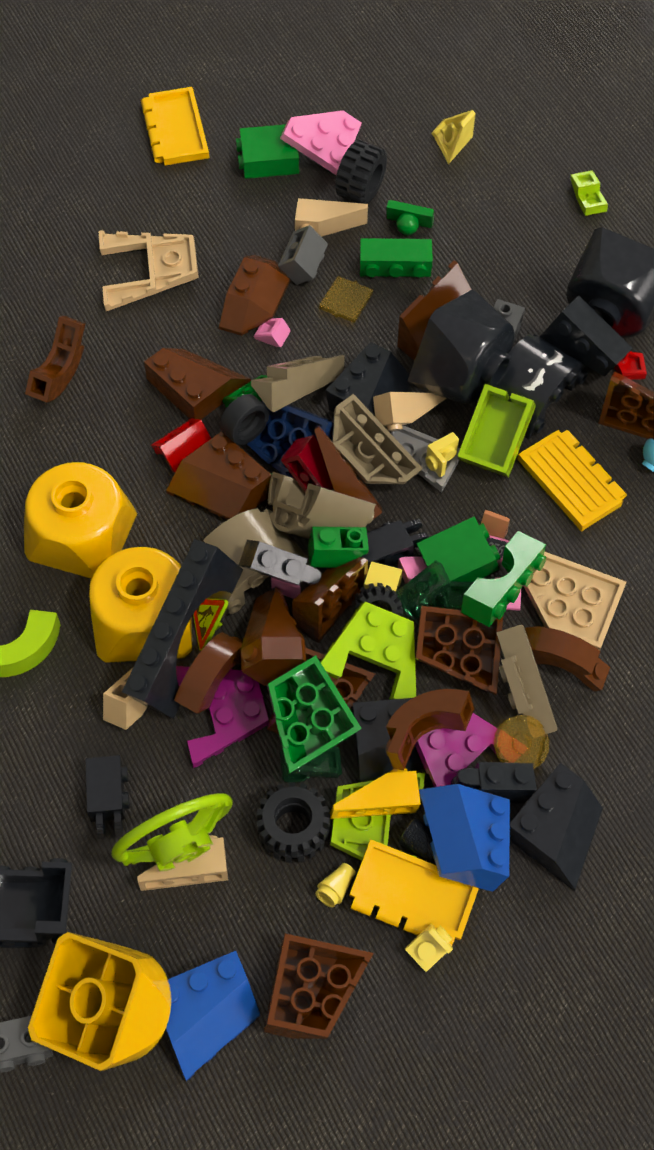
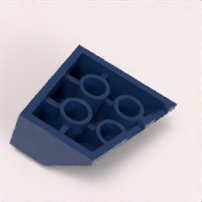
(281, 432)

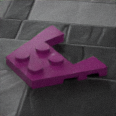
(235, 714)
(450, 750)

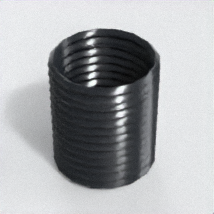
(418, 840)

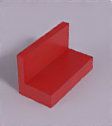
(182, 442)

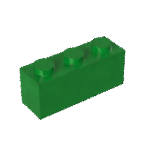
(395, 257)

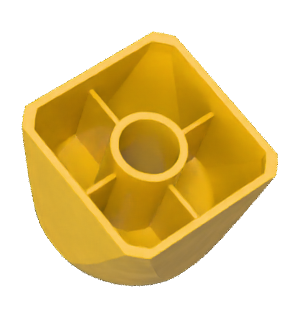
(76, 518)
(127, 599)
(101, 1002)

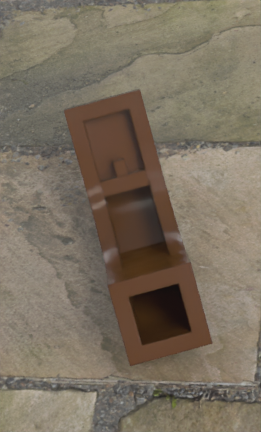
(61, 364)
(569, 653)
(208, 672)
(423, 714)

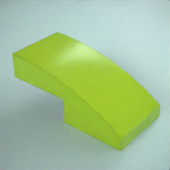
(588, 193)

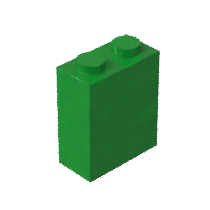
(265, 152)
(462, 551)

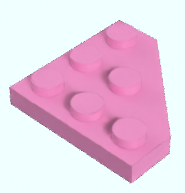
(322, 136)

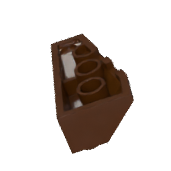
(342, 474)

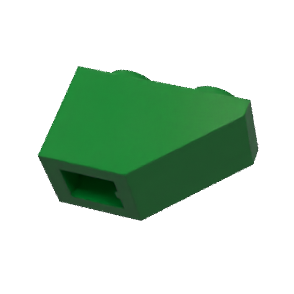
(336, 545)

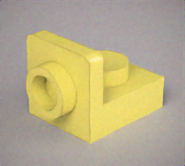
(440, 452)
(430, 946)

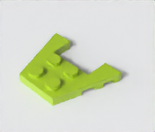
(381, 640)
(354, 833)

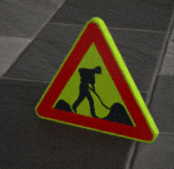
(208, 618)

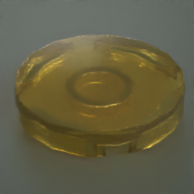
(521, 741)

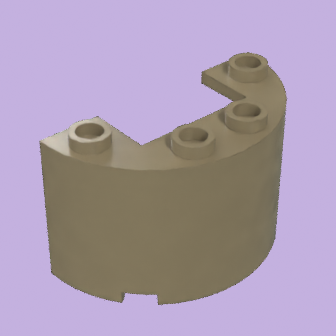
(318, 507)
(231, 539)

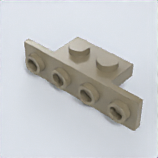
(524, 678)

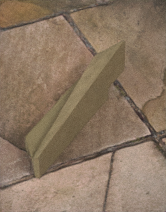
(296, 379)

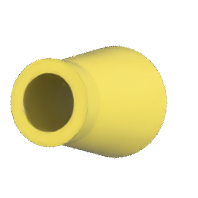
(334, 887)

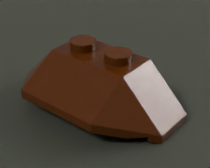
(253, 295)

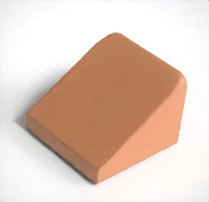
(495, 524)

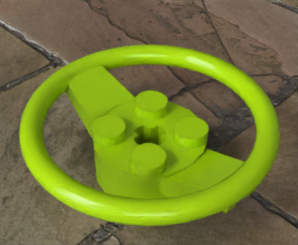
(184, 839)

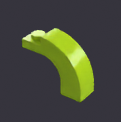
(32, 645)

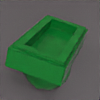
(409, 216)

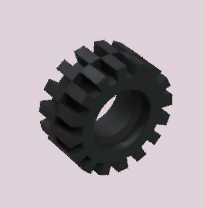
(378, 593)

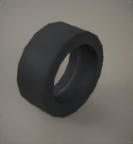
(237, 412)

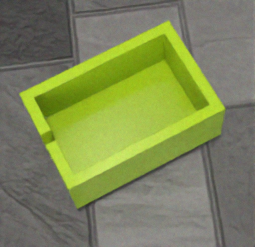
(496, 430)

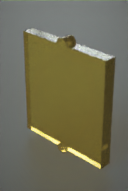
(346, 299)

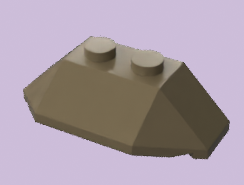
(370, 446)

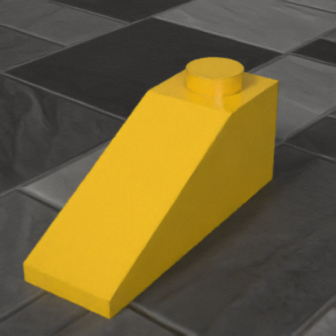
(387, 795)

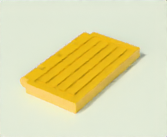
(174, 126)
(571, 479)
(410, 890)

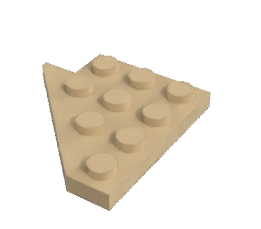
(575, 598)

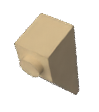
(329, 216)
(403, 408)
(119, 707)
(204, 869)

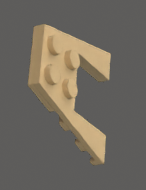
(170, 262)

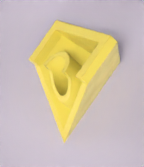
(454, 134)

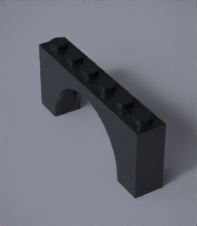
(154, 673)

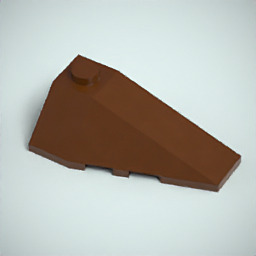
(271, 640)

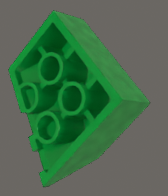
(309, 713)

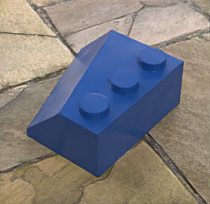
(468, 834)
(209, 1010)

